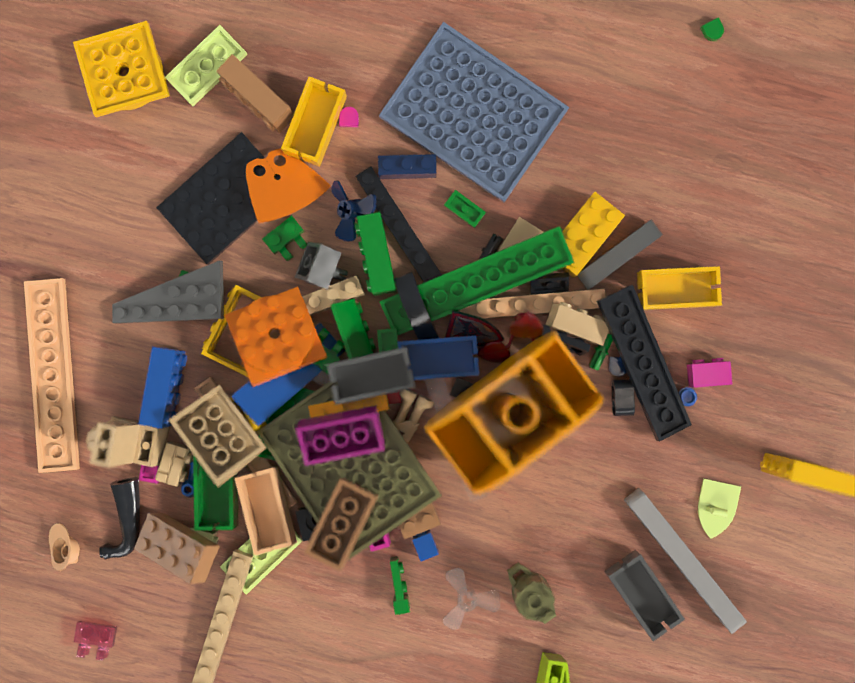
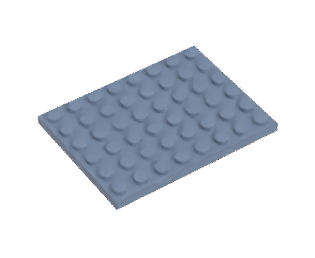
(473, 112)

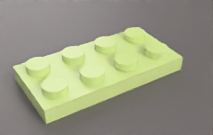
(197, 71)
(262, 563)

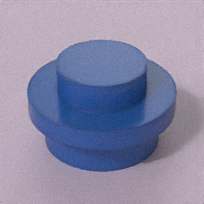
(688, 396)

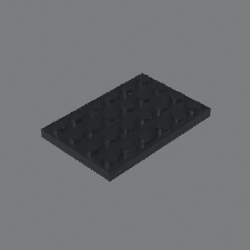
(215, 201)

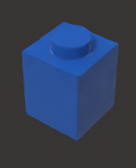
(425, 545)

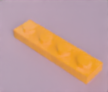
(330, 407)

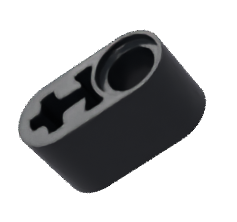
(622, 398)

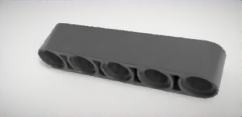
(619, 254)

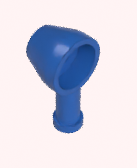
(188, 482)

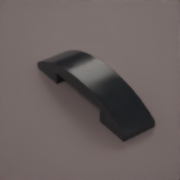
(415, 307)

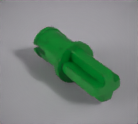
(600, 353)

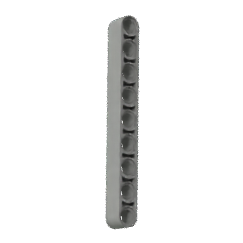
(685, 561)

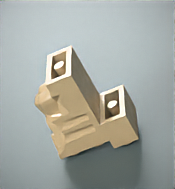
(126, 442)

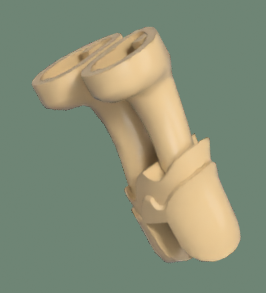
(410, 426)

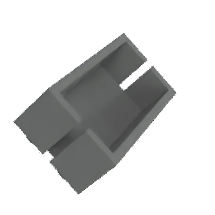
(371, 375)
(644, 595)

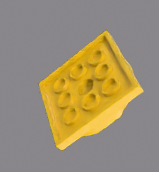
(103, 58)

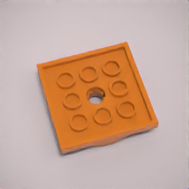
(269, 357)

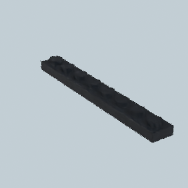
(398, 225)

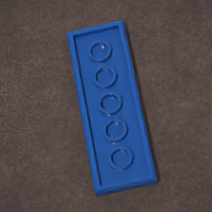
(266, 398)

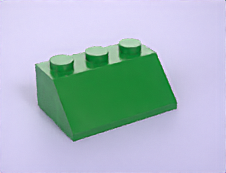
(353, 329)

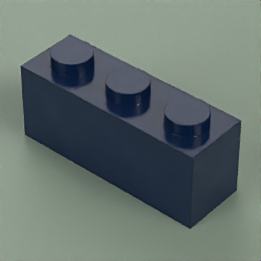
(407, 166)

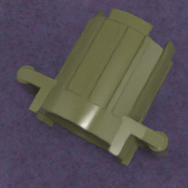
(532, 594)

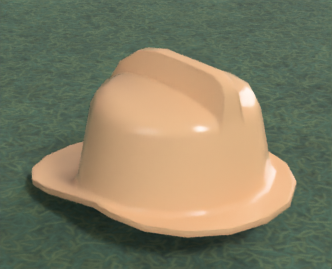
(62, 547)

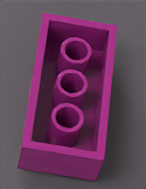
(340, 435)

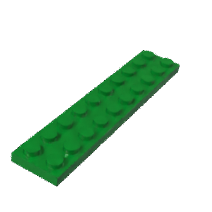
(484, 278)

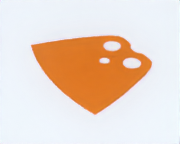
(282, 197)

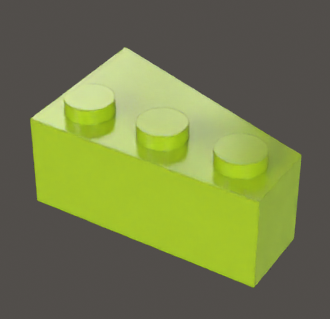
(553, 669)

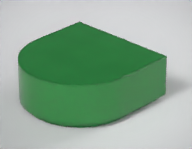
(713, 30)

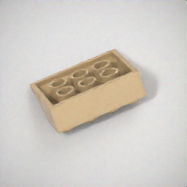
(218, 435)

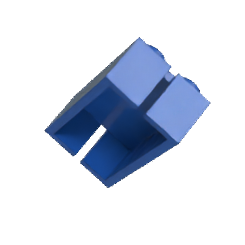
(442, 357)
(162, 387)

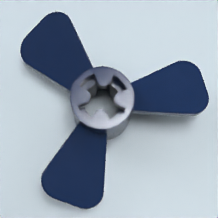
(349, 210)

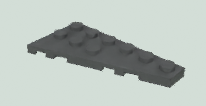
(185, 298)

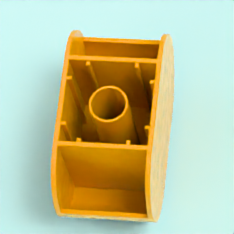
(514, 413)

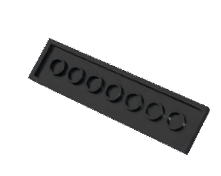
(644, 362)

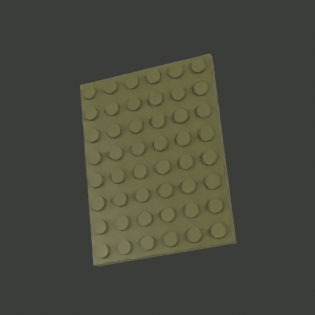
(391, 473)

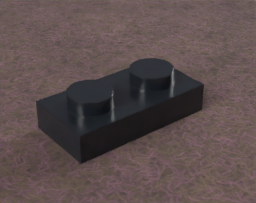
(550, 283)

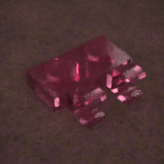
(94, 634)

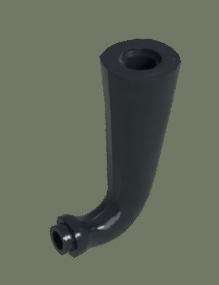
(128, 507)

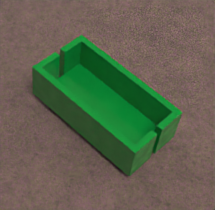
(376, 252)
(212, 502)

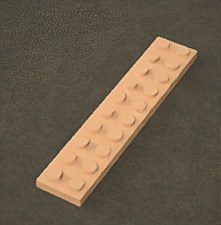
(51, 375)

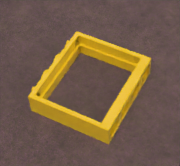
(218, 327)
(809, 474)

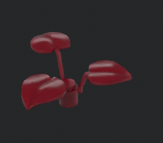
(524, 326)

